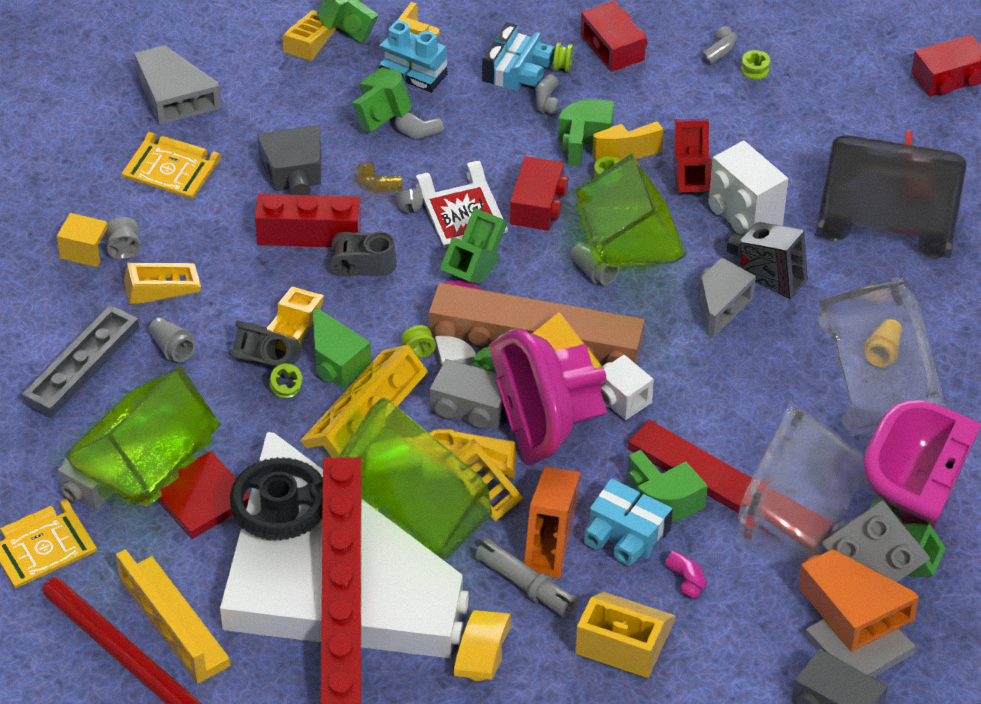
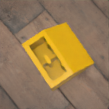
(622, 633)

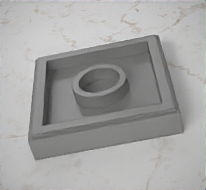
(869, 659)

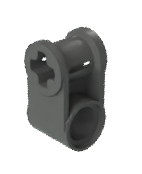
(366, 254)
(259, 343)

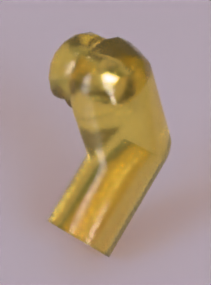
(376, 183)

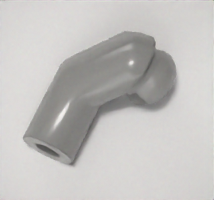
(725, 43)
(544, 101)
(417, 128)

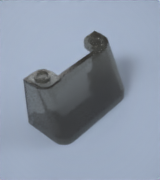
(892, 191)

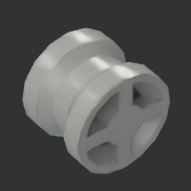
(123, 238)

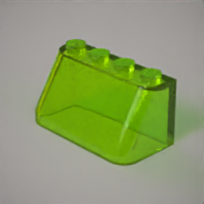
(628, 218)
(146, 438)
(417, 480)

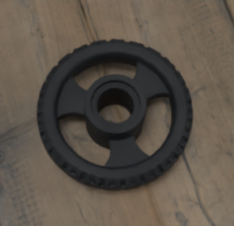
(278, 498)

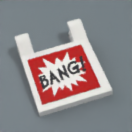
(453, 207)

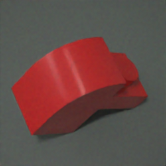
(691, 155)

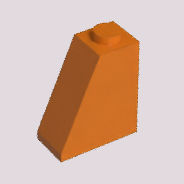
(551, 520)
(855, 598)

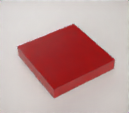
(200, 495)

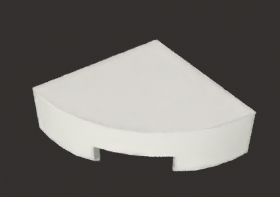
(454, 349)

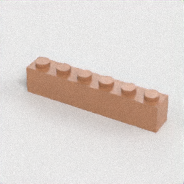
(484, 315)

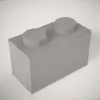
(467, 395)

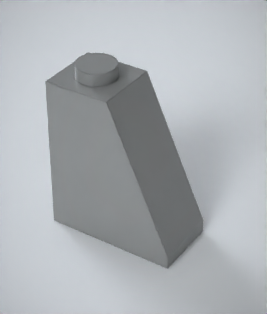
(175, 85)

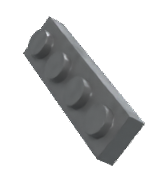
(80, 361)

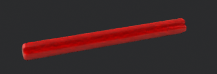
(116, 643)

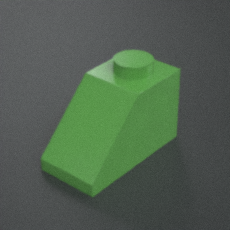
(338, 350)

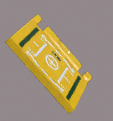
(171, 165)
(43, 544)

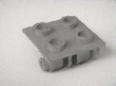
(878, 543)

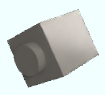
(724, 294)

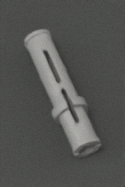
(537, 585)

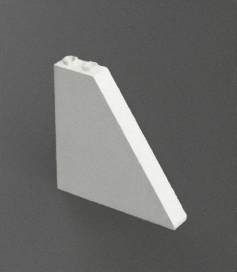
(406, 589)

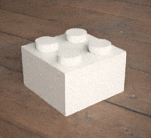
(747, 188)

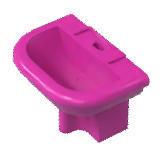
(545, 390)
(918, 458)

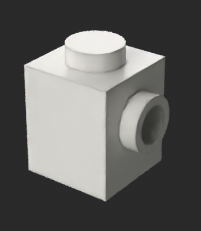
(626, 387)

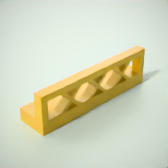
(387, 376)
(172, 617)

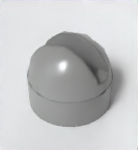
(408, 197)

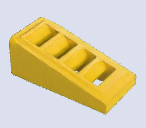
(306, 37)
(142, 288)
(508, 501)

